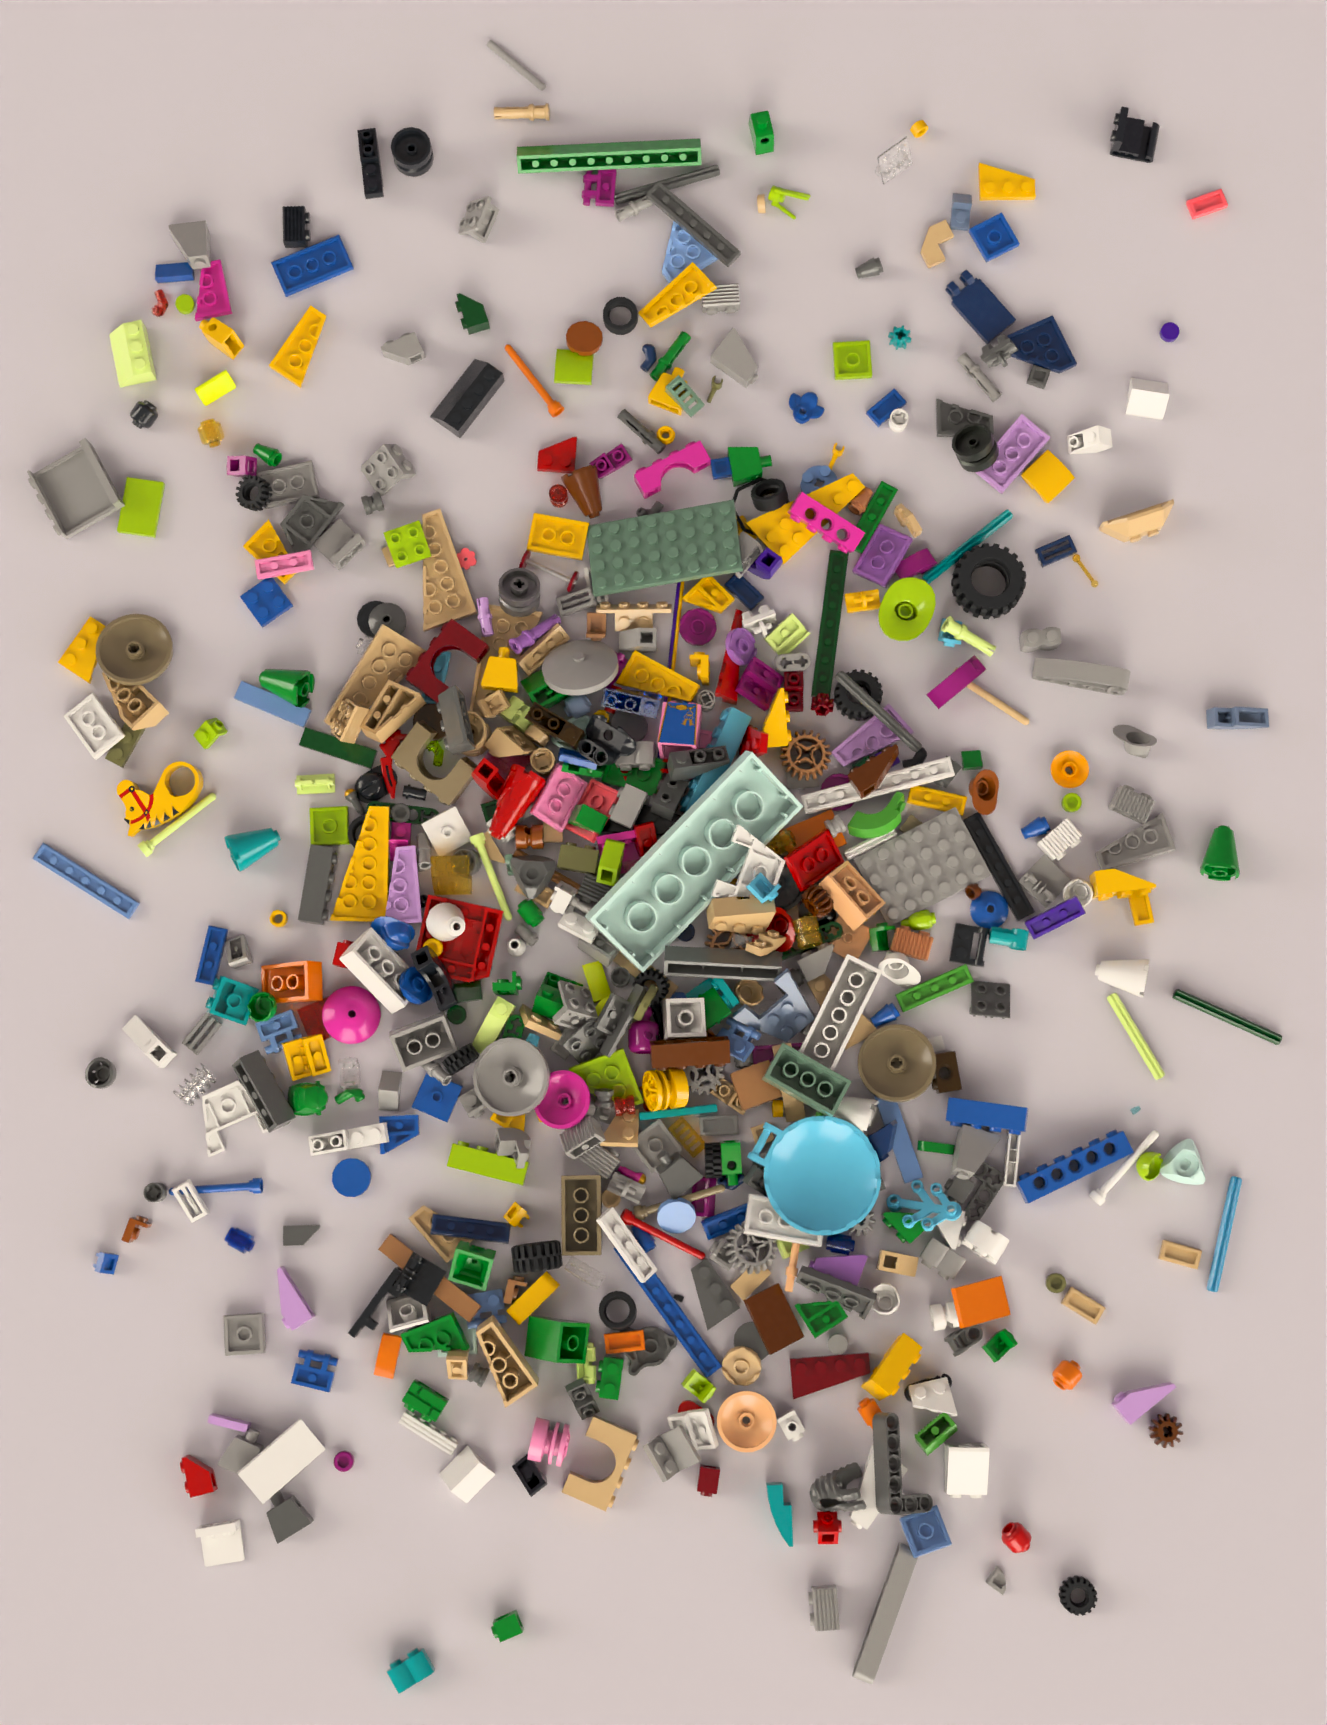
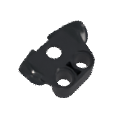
(620, 745)

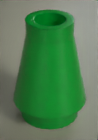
(269, 455)

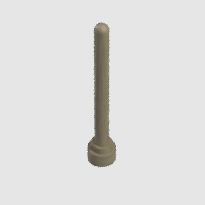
(643, 1211)

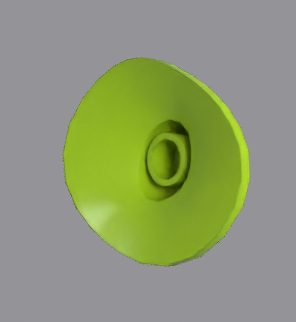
(906, 609)

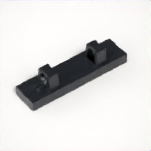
(365, 1318)

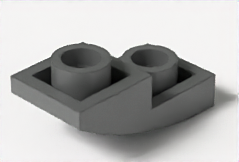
(582, 1398)

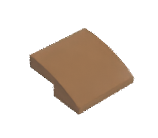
(751, 1088)

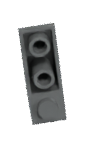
(691, 763)

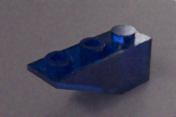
(632, 701)

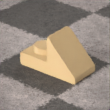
(457, 1364)

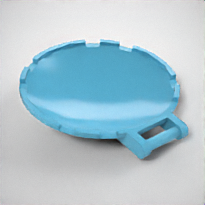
(819, 1174)

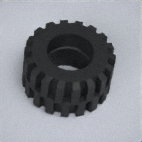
(854, 710)
(536, 1256)

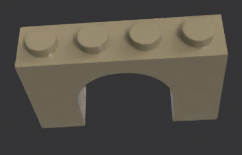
(410, 757)

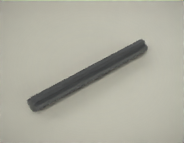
(670, 183)
(878, 711)

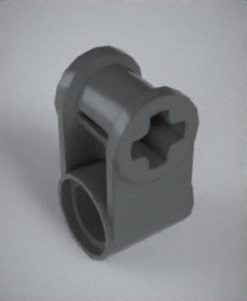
(963, 1340)

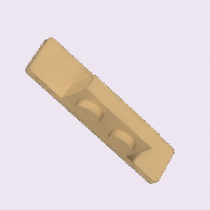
(633, 615)

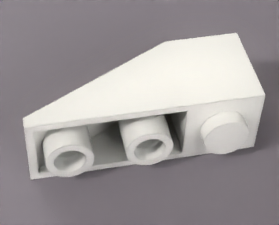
(149, 1042)

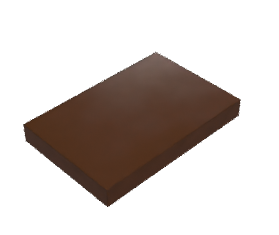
(773, 1318)

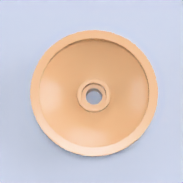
(747, 1436)

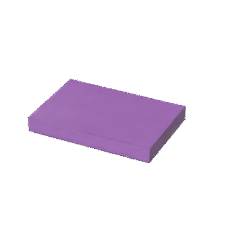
(882, 555)

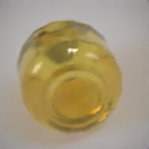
(210, 433)

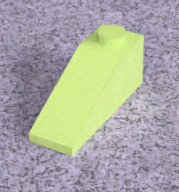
(493, 1024)

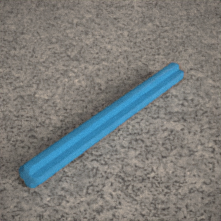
(1224, 1234)

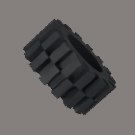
(245, 489)
(660, 980)
(460, 1059)
(712, 1160)
(1069, 1586)

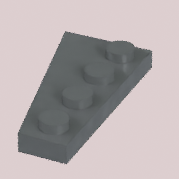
(846, 1293)

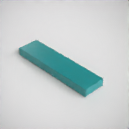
(678, 1112)

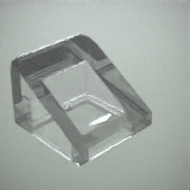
(739, 941)

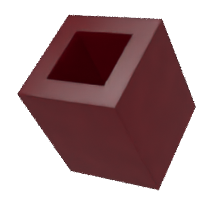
(708, 1480)

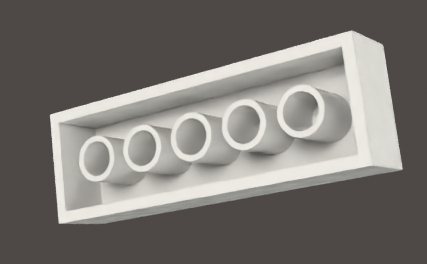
(840, 1011)

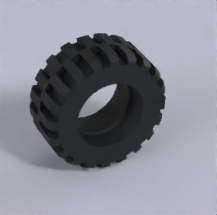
(992, 557)

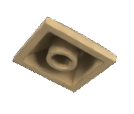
(509, 742)

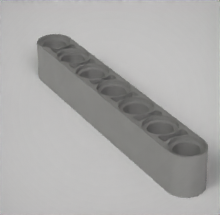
(885, 1614)

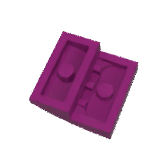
(759, 683)

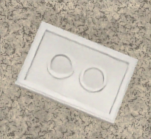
(94, 726)

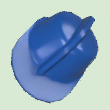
(394, 932)

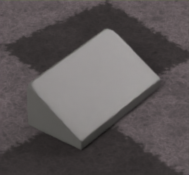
(600, 949)

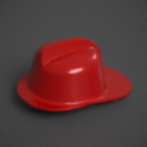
(783, 924)

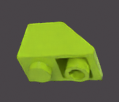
(610, 862)

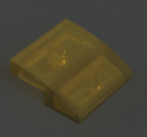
(451, 875)

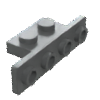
(616, 1017)

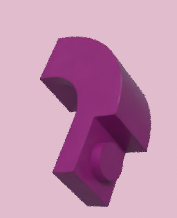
(956, 682)

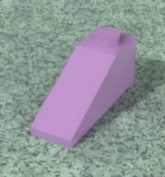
(293, 1305)
(1136, 1402)

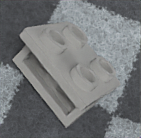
(479, 219)

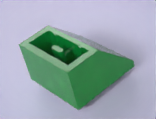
(540, 692)
(548, 998)

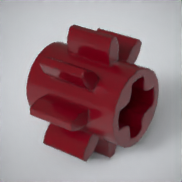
(822, 704)

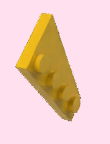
(299, 347)
(655, 678)

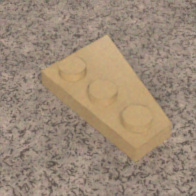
(443, 1245)

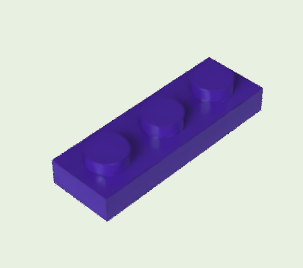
(1055, 917)

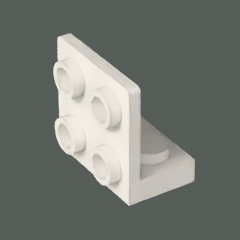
(221, 1542)

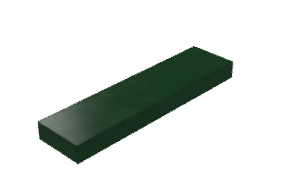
(333, 747)

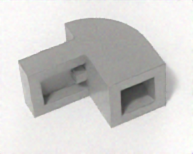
(513, 1142)

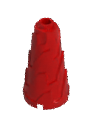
(517, 794)

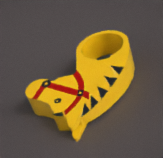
(156, 809)

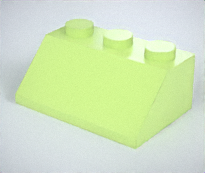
(132, 354)

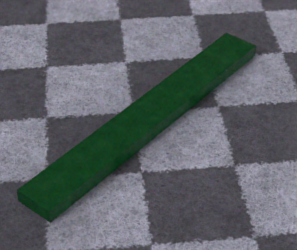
(830, 623)

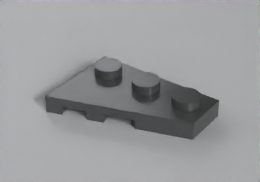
(952, 418)

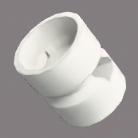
(943, 1316)

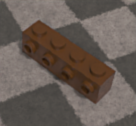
(690, 1052)

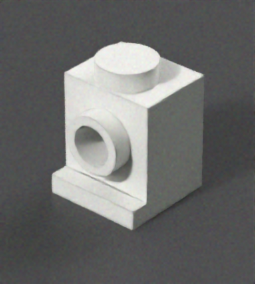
(562, 897)
(787, 1418)

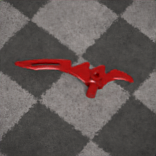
(389, 748)

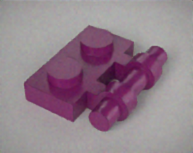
(605, 187)

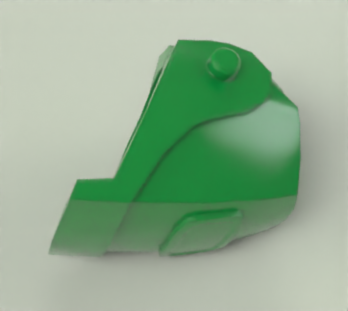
(307, 1098)

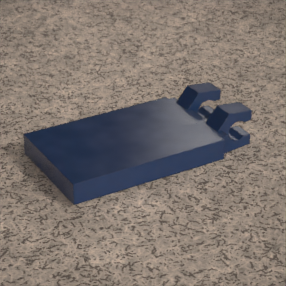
(980, 307)

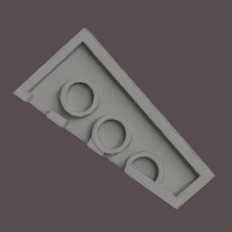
(1144, 842)

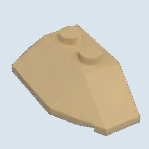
(1139, 523)

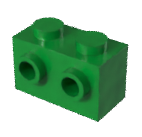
(611, 1377)

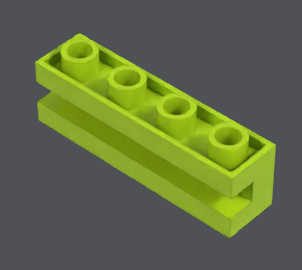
(486, 1163)

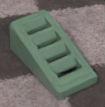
(669, 389)

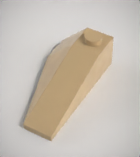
(135, 705)

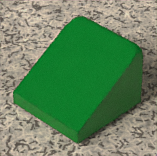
(971, 760)

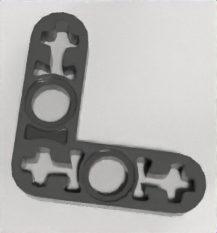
(985, 1185)

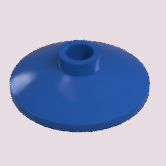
(979, 911)

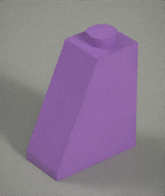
(841, 1267)

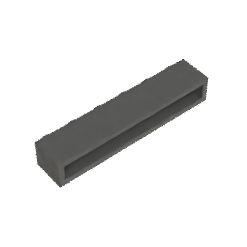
(721, 963)

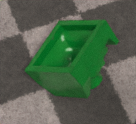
(471, 1265)

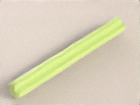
(1135, 1036)

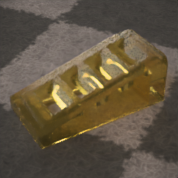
(673, 1127)

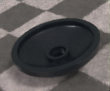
(789, 893)

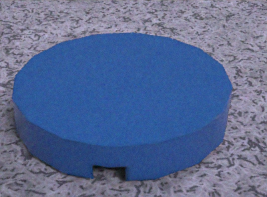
(414, 986)
(351, 1177)

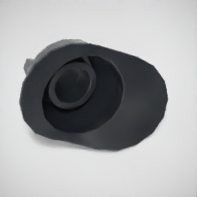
(372, 786)

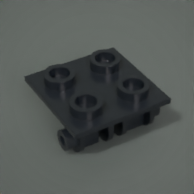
(419, 1279)

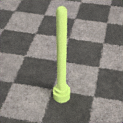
(478, 841)
(148, 846)

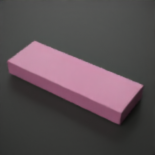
(284, 564)

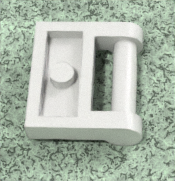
(577, 924)

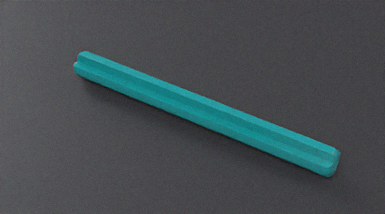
(975, 540)

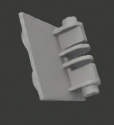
(1044, 881)

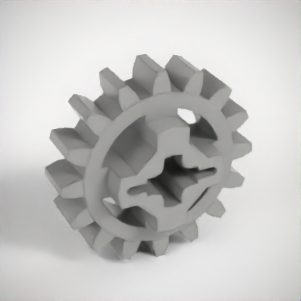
(699, 1081)

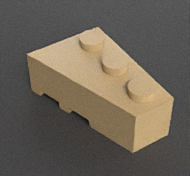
(391, 711)
(740, 915)

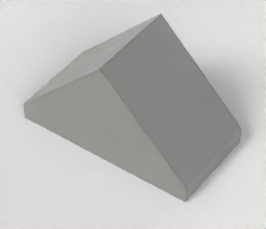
(238, 952)
(389, 1091)

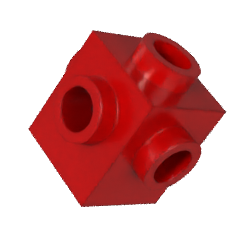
(827, 1527)

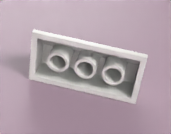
(377, 968)

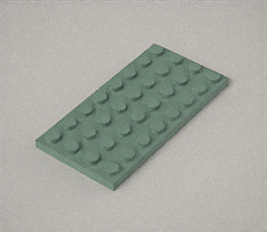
(664, 548)

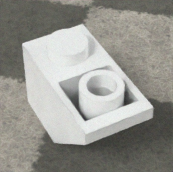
(1090, 440)
(951, 1230)

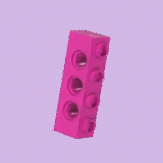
(852, 534)

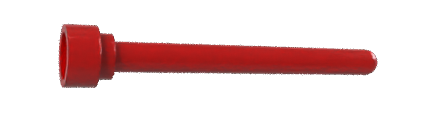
(629, 1218)

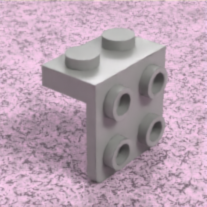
(387, 468)

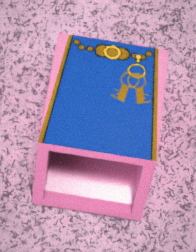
(679, 727)

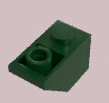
(473, 314)

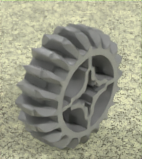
(751, 1254)

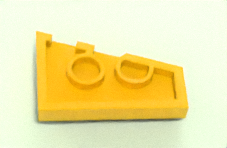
(267, 544)
(81, 653)

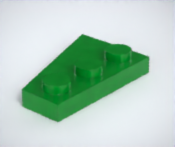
(439, 1334)

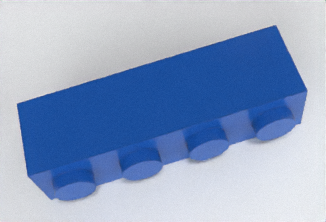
(987, 1115)

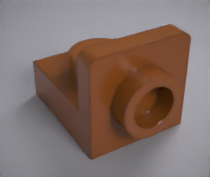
(132, 1231)

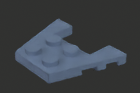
(785, 1016)

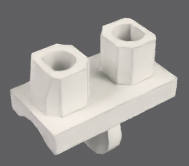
(760, 622)

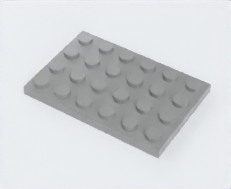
(922, 866)

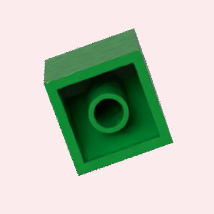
(557, 1340)

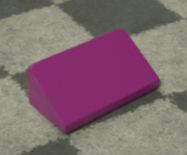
(705, 1206)

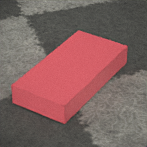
(1206, 204)

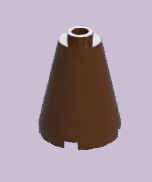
(585, 490)

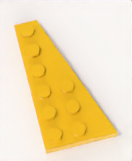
(367, 878)

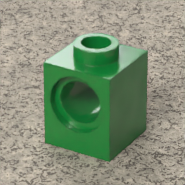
(507, 1626)

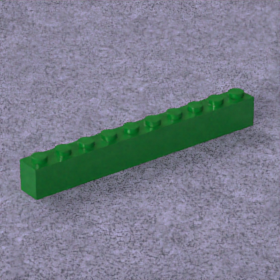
(609, 155)

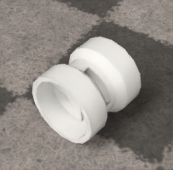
(898, 416)

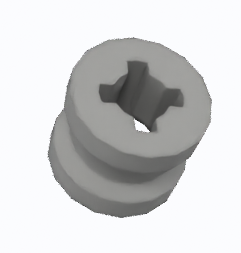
(835, 825)

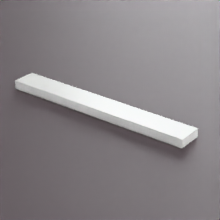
(892, 782)

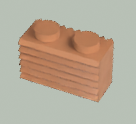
(911, 943)

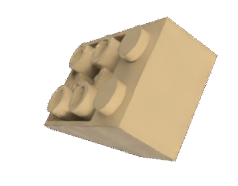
(347, 725)

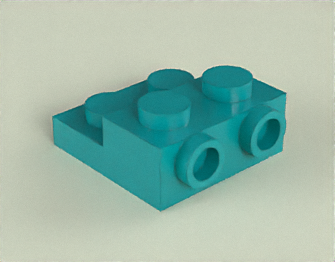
(231, 1000)

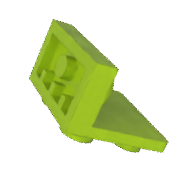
(407, 544)

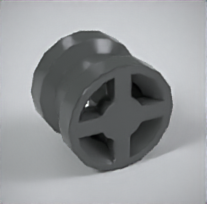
(604, 1097)
(478, 1374)

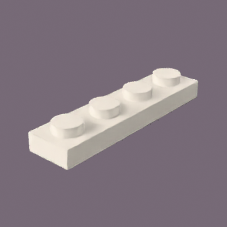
(626, 1245)

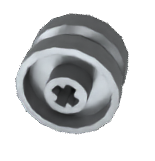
(519, 592)

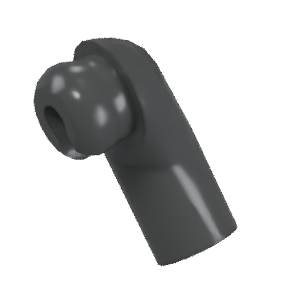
(656, 508)

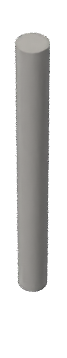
(516, 65)

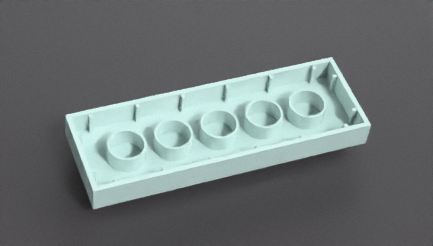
(680, 870)

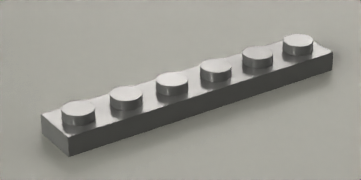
(693, 224)

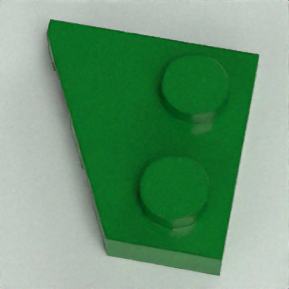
(821, 1316)

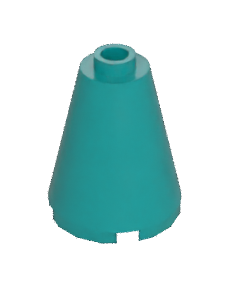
(251, 846)

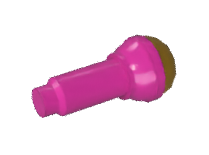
(636, 1176)

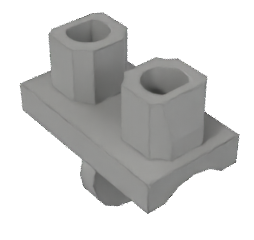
(626, 1188)

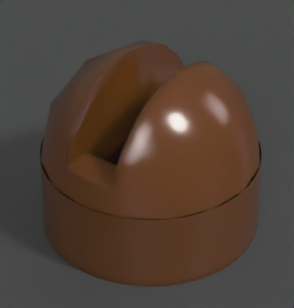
(973, 891)

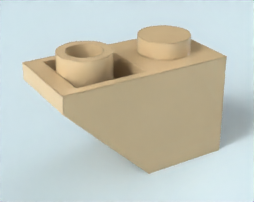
(897, 1263)

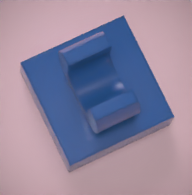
(106, 1262)

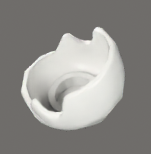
(1080, 888)
(886, 1300)

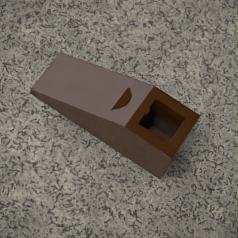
(871, 774)

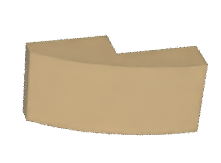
(766, 943)
(728, 1095)

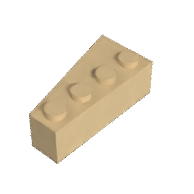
(509, 1367)

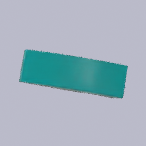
(781, 1511)

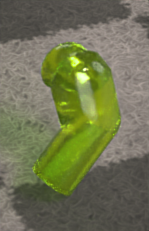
(438, 753)

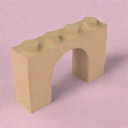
(600, 1492)

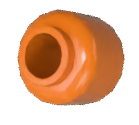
(1067, 1375)

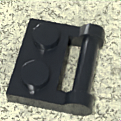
(962, 944)

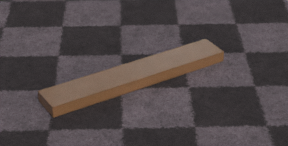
(446, 1291)

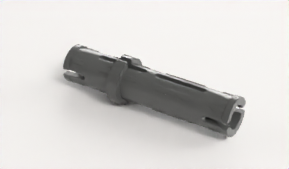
(646, 435)

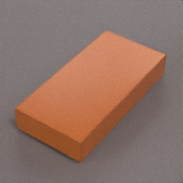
(624, 1341)

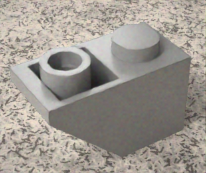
(404, 350)
(638, 639)
(815, 963)

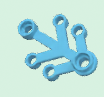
(925, 1207)

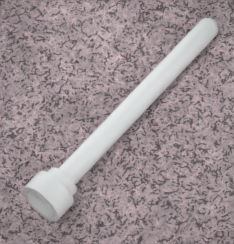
(1100, 1194)

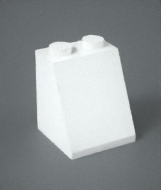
(966, 1469)

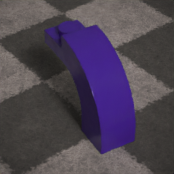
(766, 564)

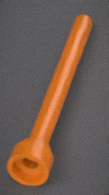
(554, 408)

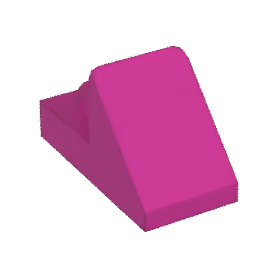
(399, 837)

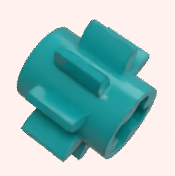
(898, 343)

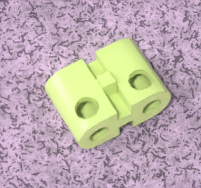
(516, 714)

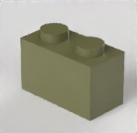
(578, 858)

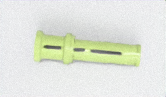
(960, 632)

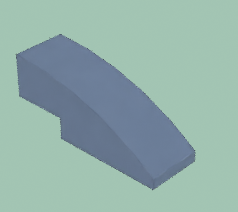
(1237, 718)

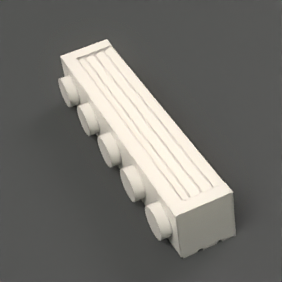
(1011, 1159)
(429, 1432)

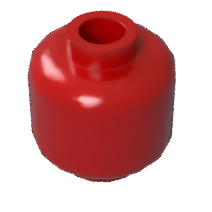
(1016, 1537)

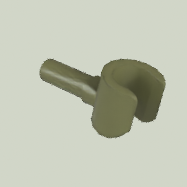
(715, 386)

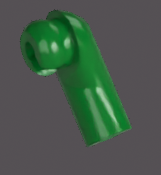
(357, 1093)

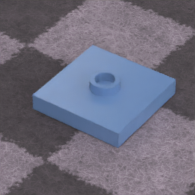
(925, 1532)

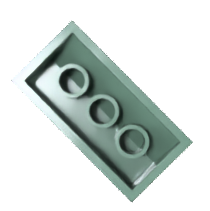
(806, 1080)

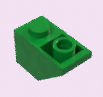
(894, 1220)

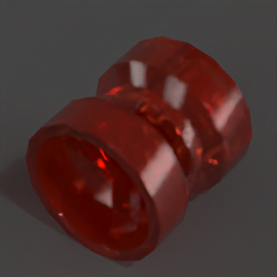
(558, 496)
(624, 1105)

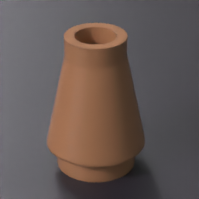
(860, 501)

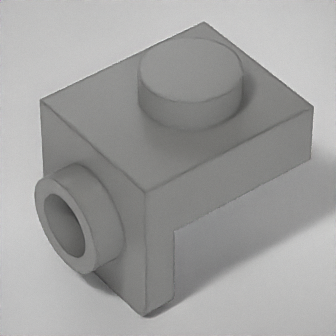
(718, 1254)

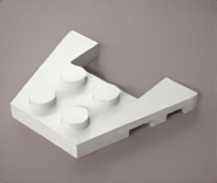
(757, 860)
(226, 1108)

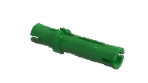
(665, 362)

